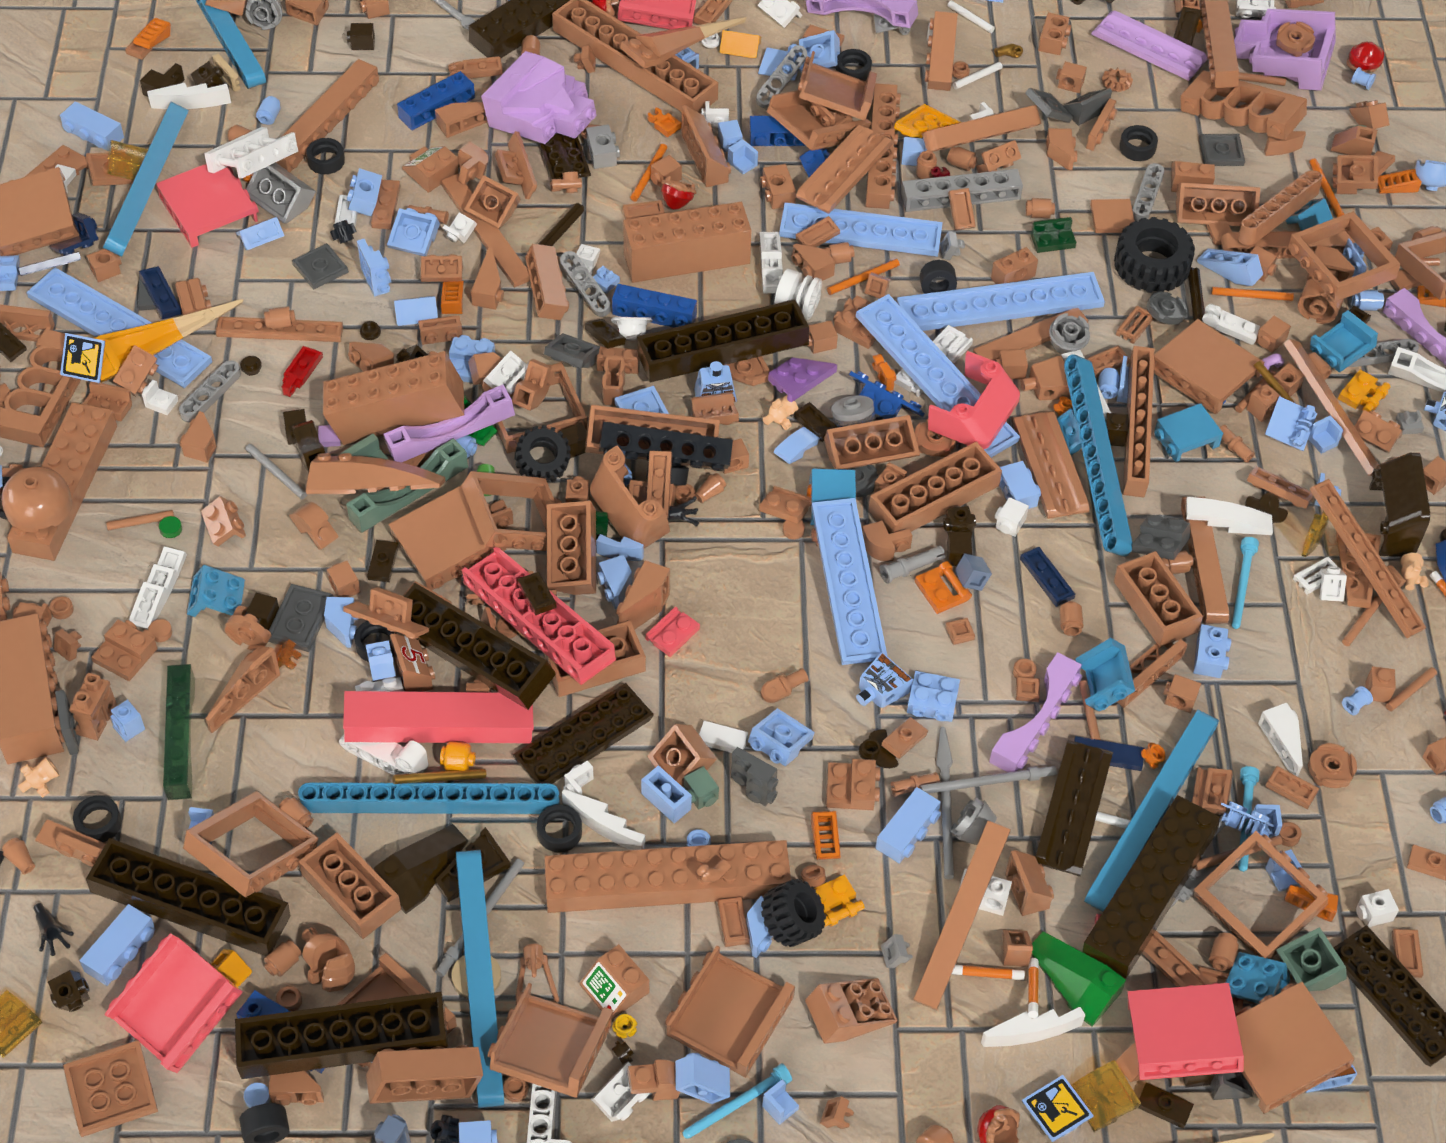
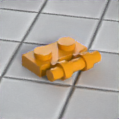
(1359, 387)
(838, 893)

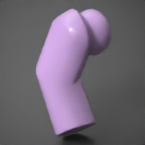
(1274, 359)

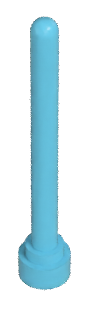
(1249, 547)
(1249, 778)
(779, 1072)

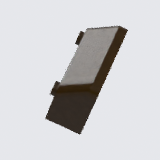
(1405, 504)

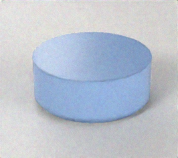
(698, 838)
(256, 1094)

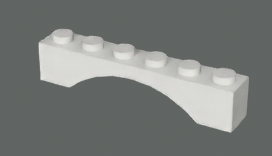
(1418, 370)

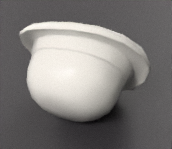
(631, 326)

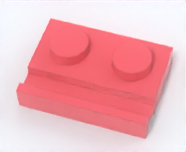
(672, 631)

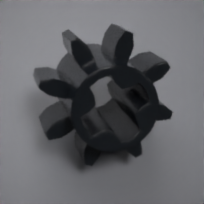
(343, 231)
(445, 1130)

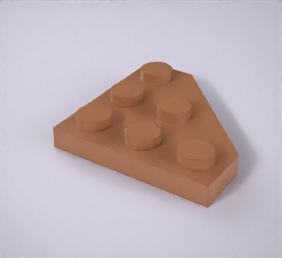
(750, 371)

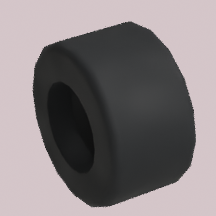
(935, 269)
(264, 1123)

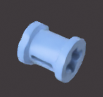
(1363, 78)
(1357, 700)

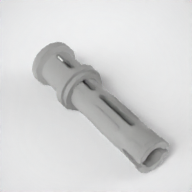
(903, 566)

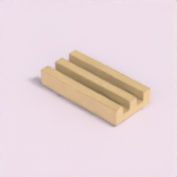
(230, 75)

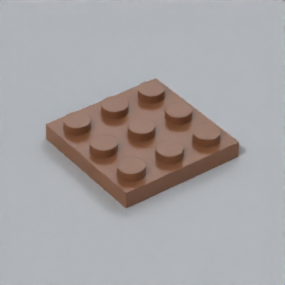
(110, 1088)

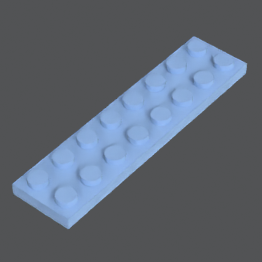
(867, 229)
(848, 581)

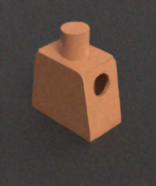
(307, 10)
(1047, 379)

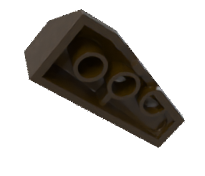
(415, 868)

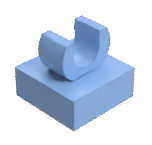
(606, 279)

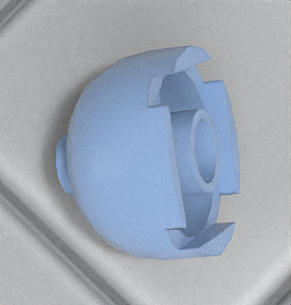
(1431, 174)

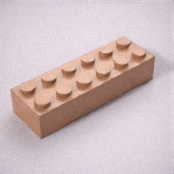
(654, 420)
(935, 489)

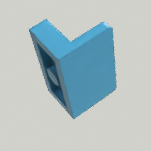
(1311, 214)
(1070, 432)

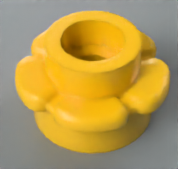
(622, 1020)

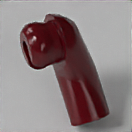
(936, 172)

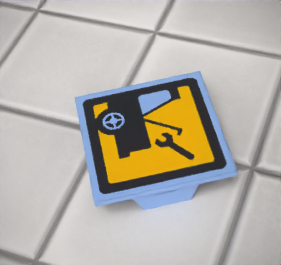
(82, 357)
(1057, 1108)

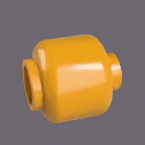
(457, 756)

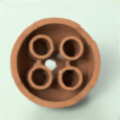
(36, 499)

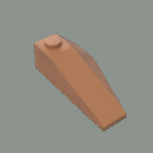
(248, 680)

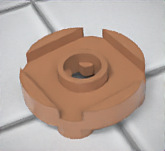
(1295, 46)
(931, 446)
(247, 630)
(1329, 777)

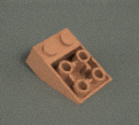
(646, 595)
(849, 1009)

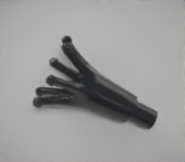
(678, 512)
(49, 928)

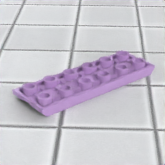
(1150, 45)

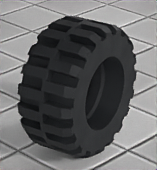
(1158, 237)

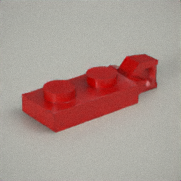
(300, 369)

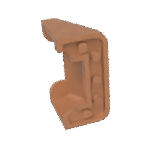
(640, 522)

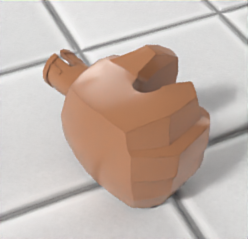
(328, 960)

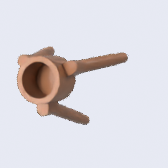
(533, 960)

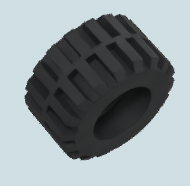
(542, 438)
(793, 912)

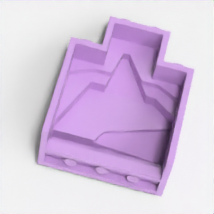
(1258, 38)
(538, 100)

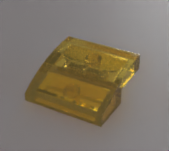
(125, 159)
(1315, 533)
(15, 1022)
(1106, 1095)

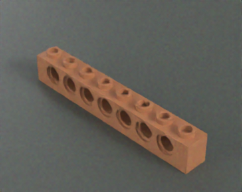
(883, 122)

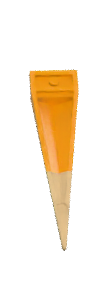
(155, 336)

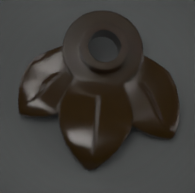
(1269, 504)
(879, 753)

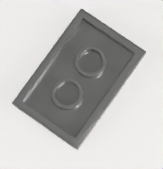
(299, 617)

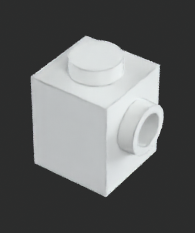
(1011, 516)
(1377, 908)

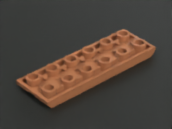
(844, 168)
(1051, 464)

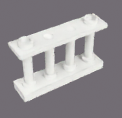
(251, 152)

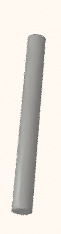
(277, 472)

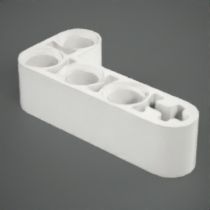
(390, 755)
(542, 1117)

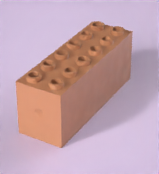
(687, 241)
(393, 397)
(27, 691)

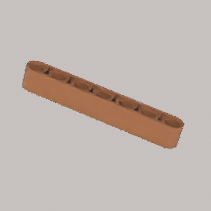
(981, 128)
(1280, 207)
(1278, 243)
(1206, 571)

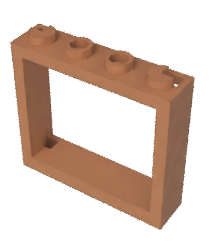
(1410, 255)
(1386, 263)
(562, 378)
(507, 485)
(257, 806)
(1234, 924)

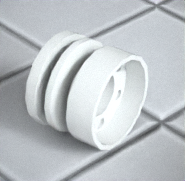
(806, 292)

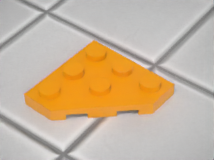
(923, 120)

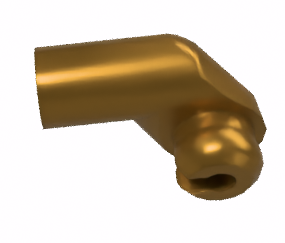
(1010, 50)

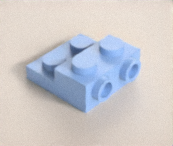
(825, 47)
(413, 231)
(374, 268)
(463, 349)
(643, 400)
(933, 696)
(780, 737)

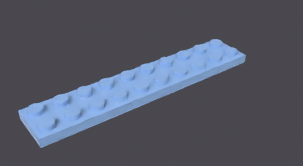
(1003, 301)
(103, 316)
(925, 362)

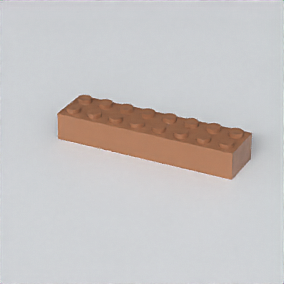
(76, 457)

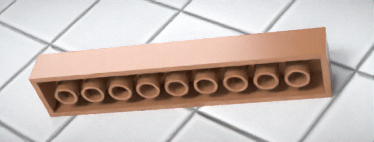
(671, 80)
(662, 876)

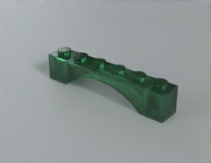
(177, 750)

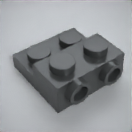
(572, 351)
(1162, 535)
(756, 775)

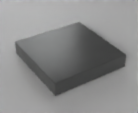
(1049, 105)
(1222, 149)
(320, 266)
(67, 722)

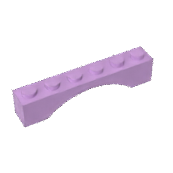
(897, 12)
(1406, 312)
(487, 410)
(1013, 747)

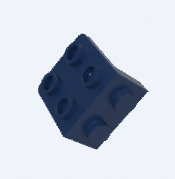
(87, 235)

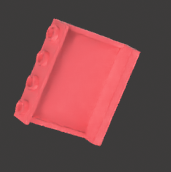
(658, 13)
(205, 201)
(173, 1002)
(1185, 1031)

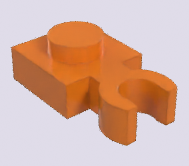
(664, 123)
(885, 374)

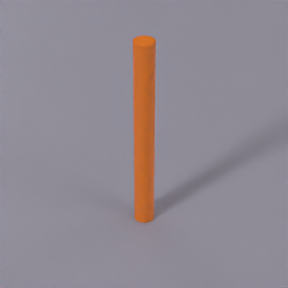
(647, 174)
(1327, 189)
(862, 277)
(1252, 293)

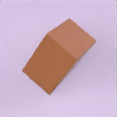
(1016, 948)

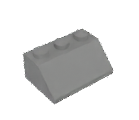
(279, 192)

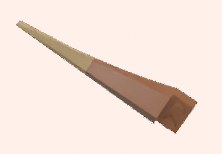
(659, 46)

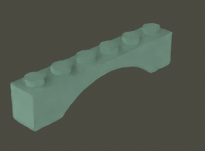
(376, 506)

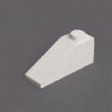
(1282, 730)

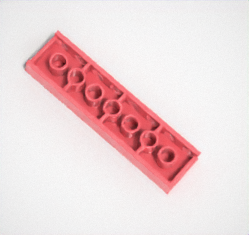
(557, 633)
(435, 717)

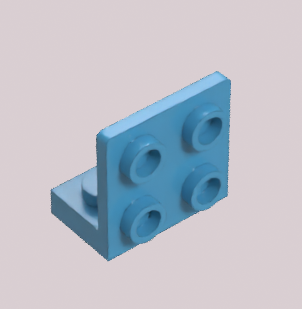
(215, 591)
(1257, 977)

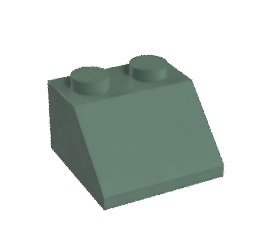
(1313, 961)

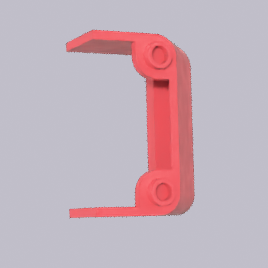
(989, 413)

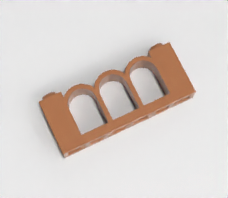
(1287, 108)
(29, 427)

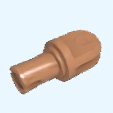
(782, 686)

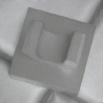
(951, 246)
(1410, 422)
(895, 951)

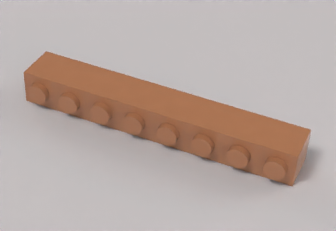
(1220, 43)
(330, 109)
(1139, 422)

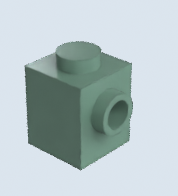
(702, 788)

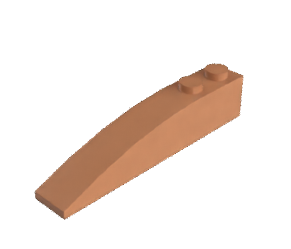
(350, 473)

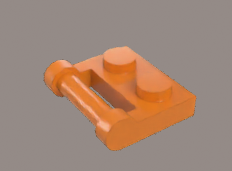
(936, 590)

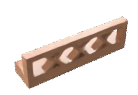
(29, 318)
(1156, 669)

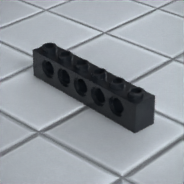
(720, 446)

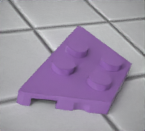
(799, 376)

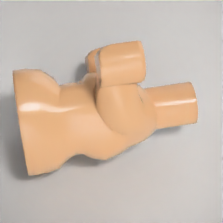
(780, 411)
(1411, 567)
(39, 776)

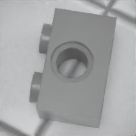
(602, 146)

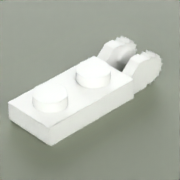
(1230, 324)

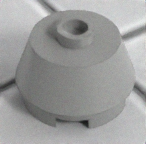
(264, 13)
(1069, 333)
(973, 821)

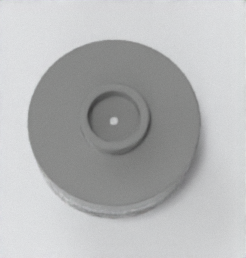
(853, 411)

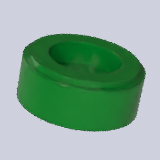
(170, 527)

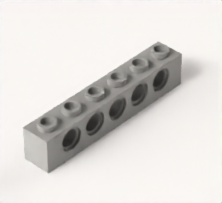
(983, 188)

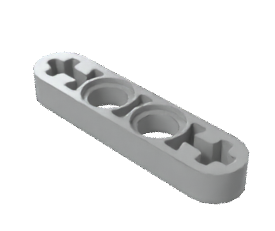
(781, 76)
(1150, 193)
(587, 282)
(1381, 356)
(213, 392)

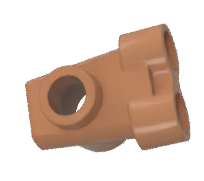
(570, 183)

